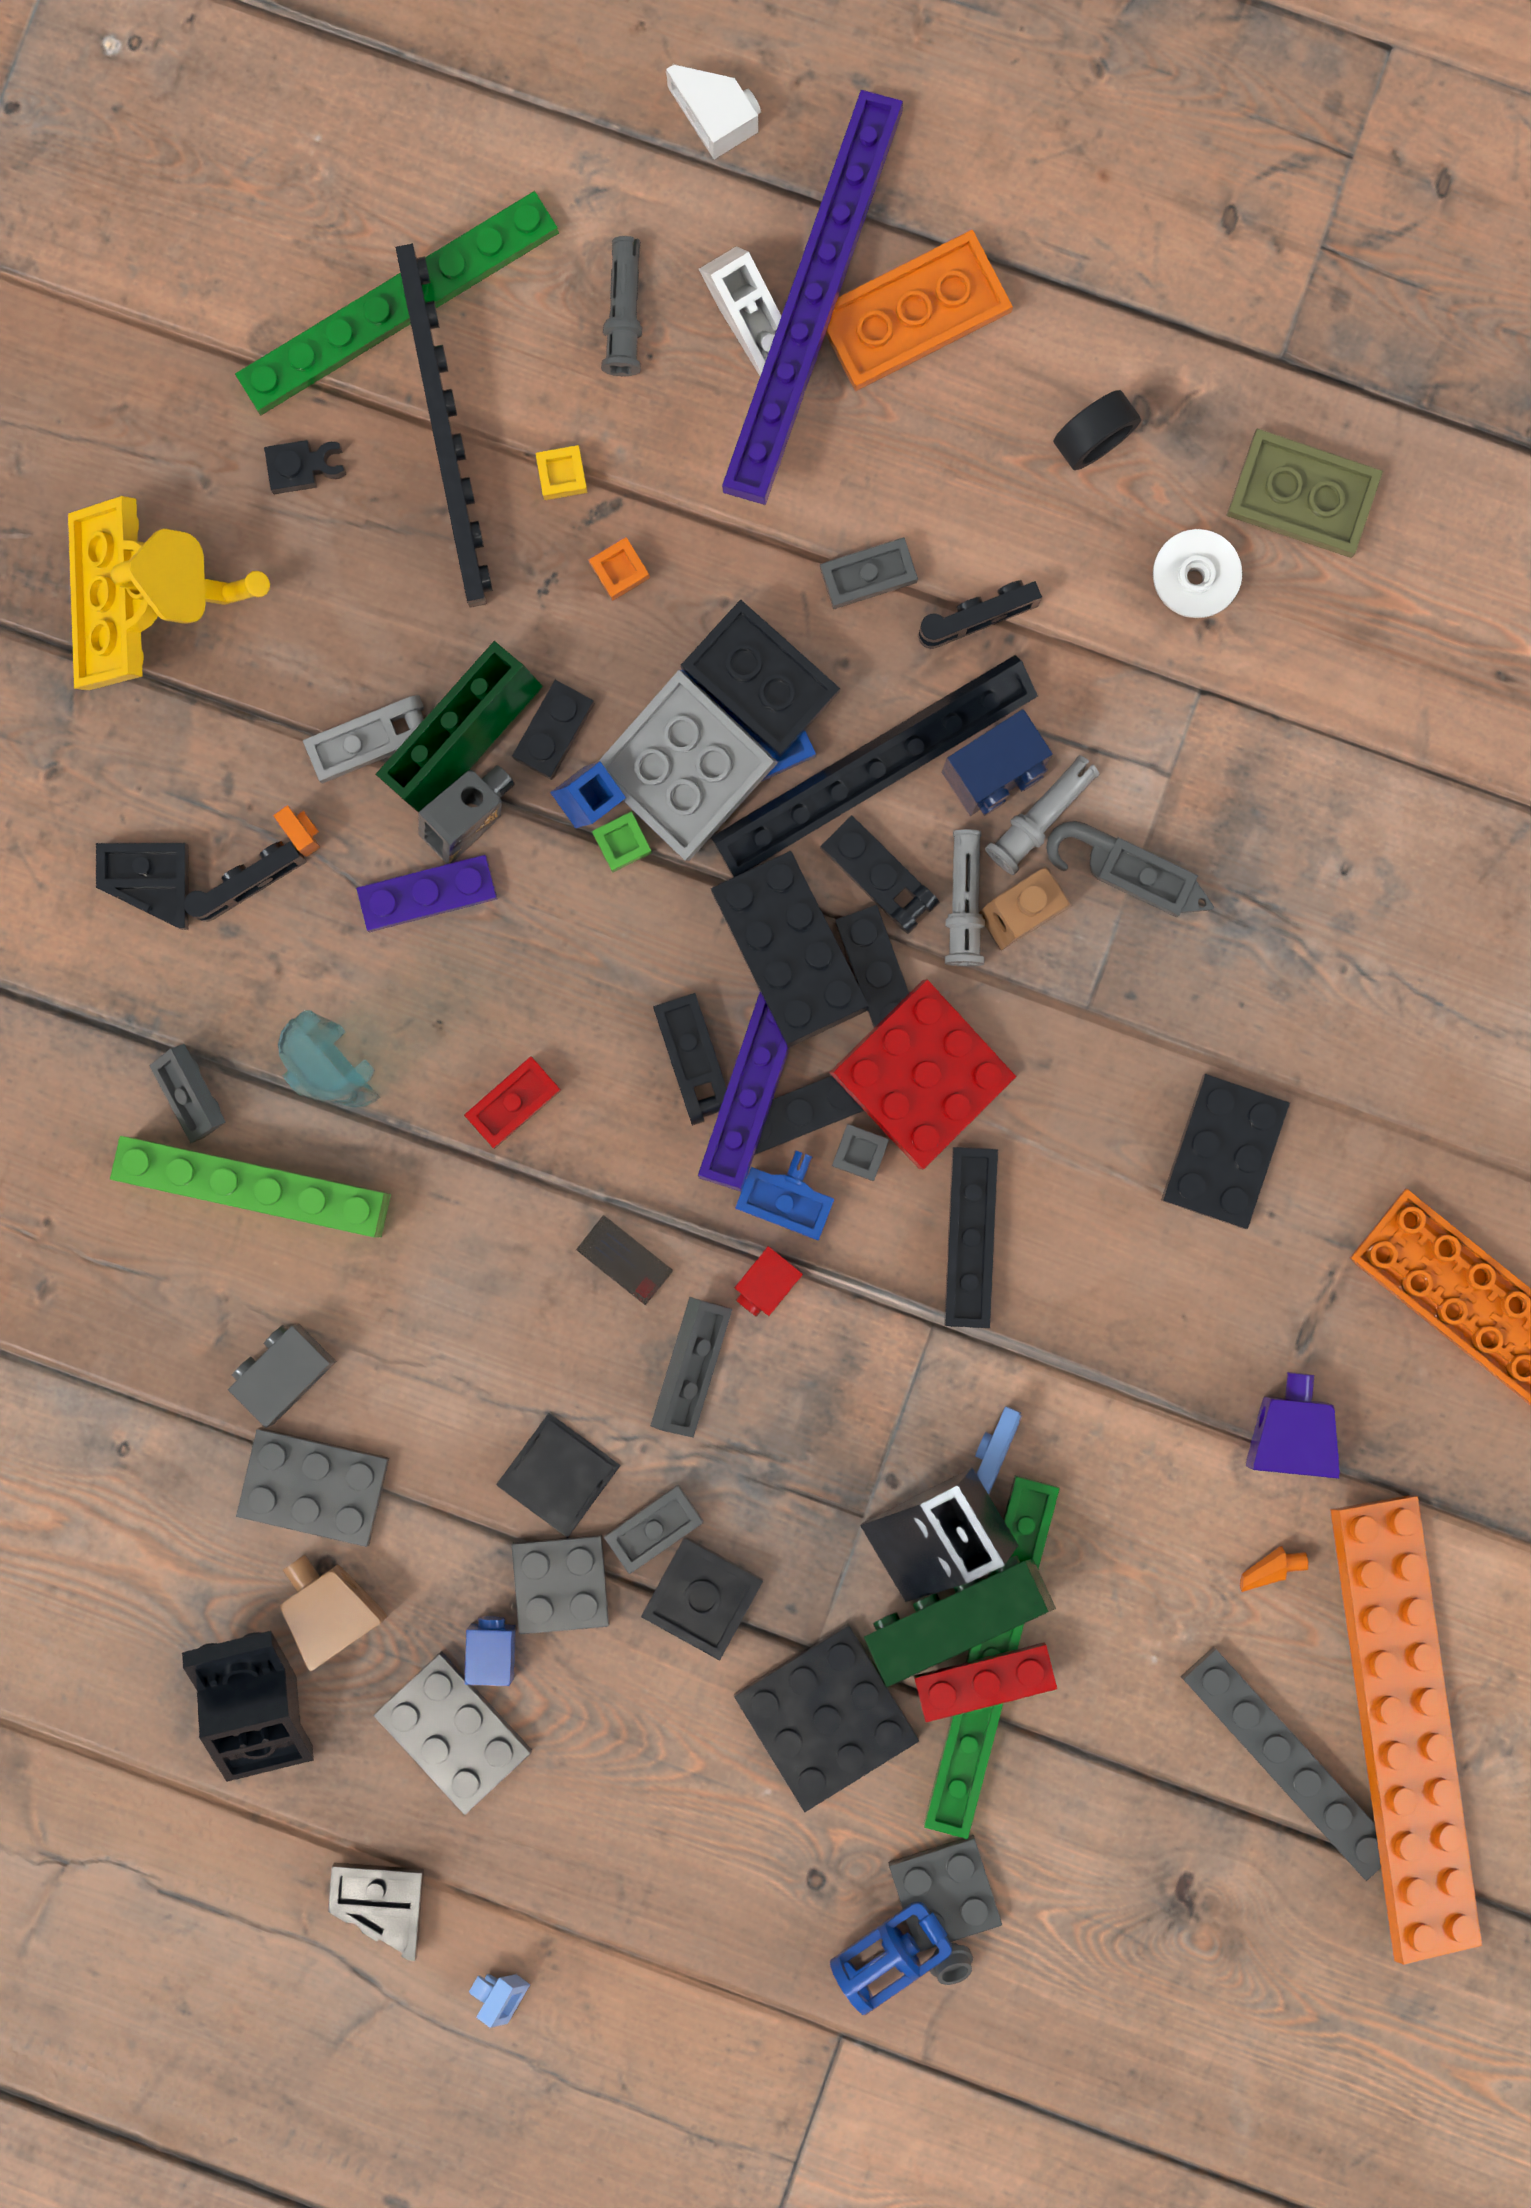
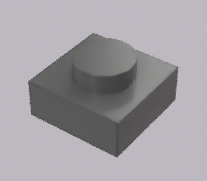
(860, 1152)

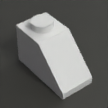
(715, 107)

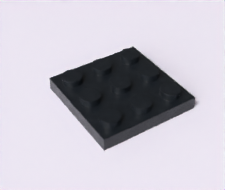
(826, 1717)

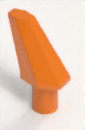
(1273, 1569)

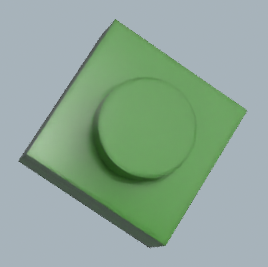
(621, 841)

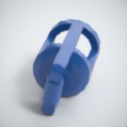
(899, 1952)

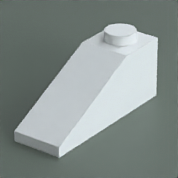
(743, 302)

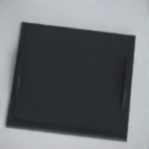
(558, 1475)

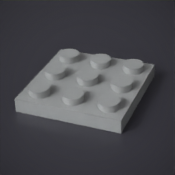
(686, 765)

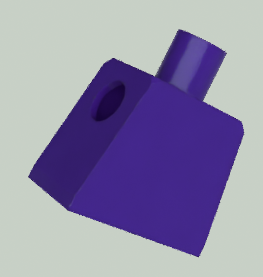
(1295, 1433)

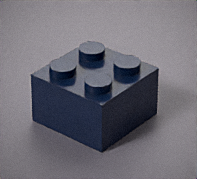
(997, 763)

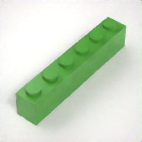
(250, 1186)

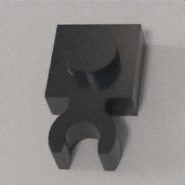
(294, 465)

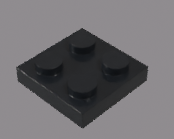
(702, 1598)

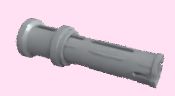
(1029, 829)
(965, 927)

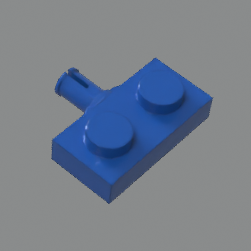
(786, 1199)

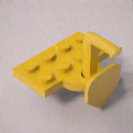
(128, 583)

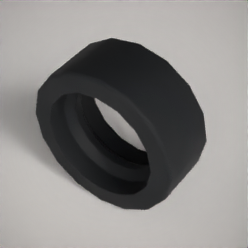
(1097, 430)

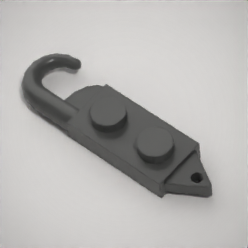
(1132, 870)

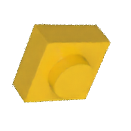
(561, 472)

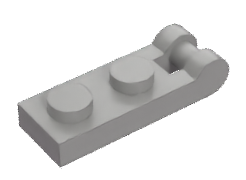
(362, 739)

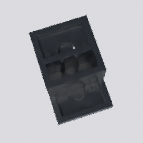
(247, 1705)

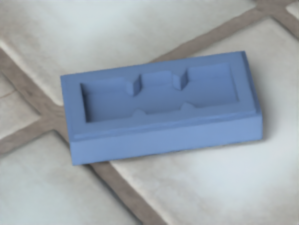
(995, 1447)

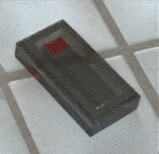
(624, 1260)

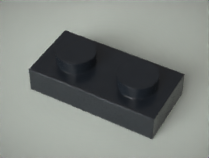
(553, 729)

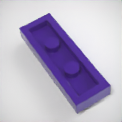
(426, 893)

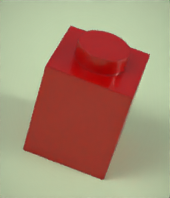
(766, 1283)

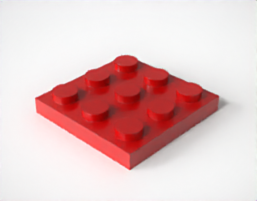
(923, 1074)

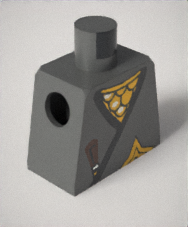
(452, 825)

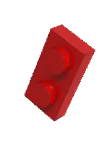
(512, 1102)

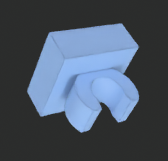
(499, 1997)

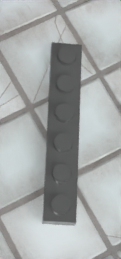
(1286, 1760)

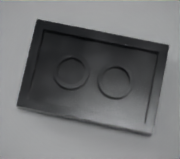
(760, 678)
(1225, 1151)

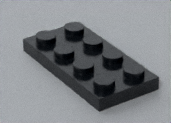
(789, 949)

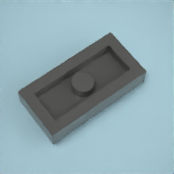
(868, 573)
(187, 1093)
(653, 1529)

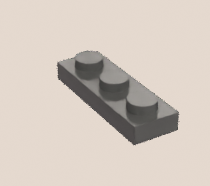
(691, 1367)

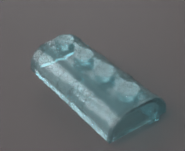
(319, 1067)

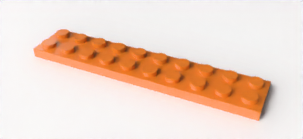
(1406, 1729)

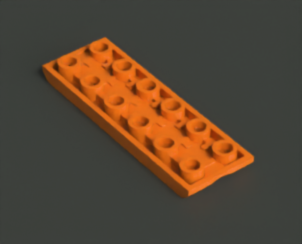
(1453, 1288)

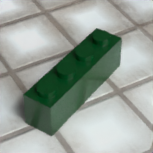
(460, 727)
(959, 1621)

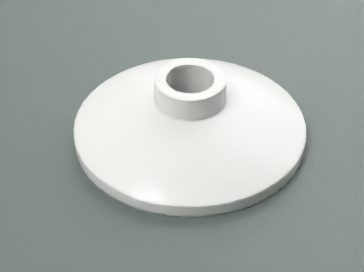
(1204, 553)

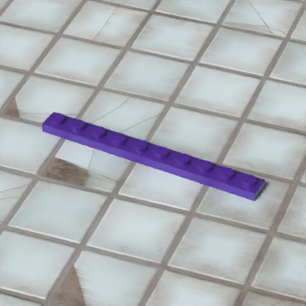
(812, 297)

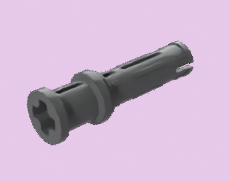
(622, 325)

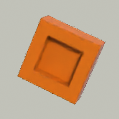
(619, 568)
(299, 829)

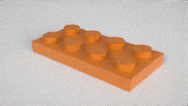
(915, 310)

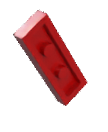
(985, 1682)

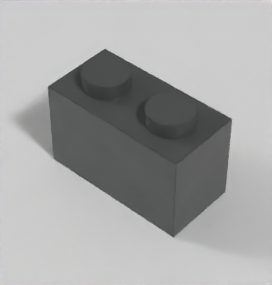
(280, 1374)

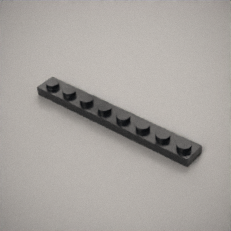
(441, 407)
(875, 766)

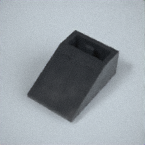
(941, 1537)

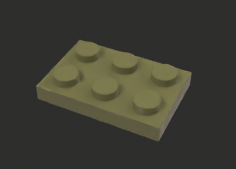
(1304, 493)

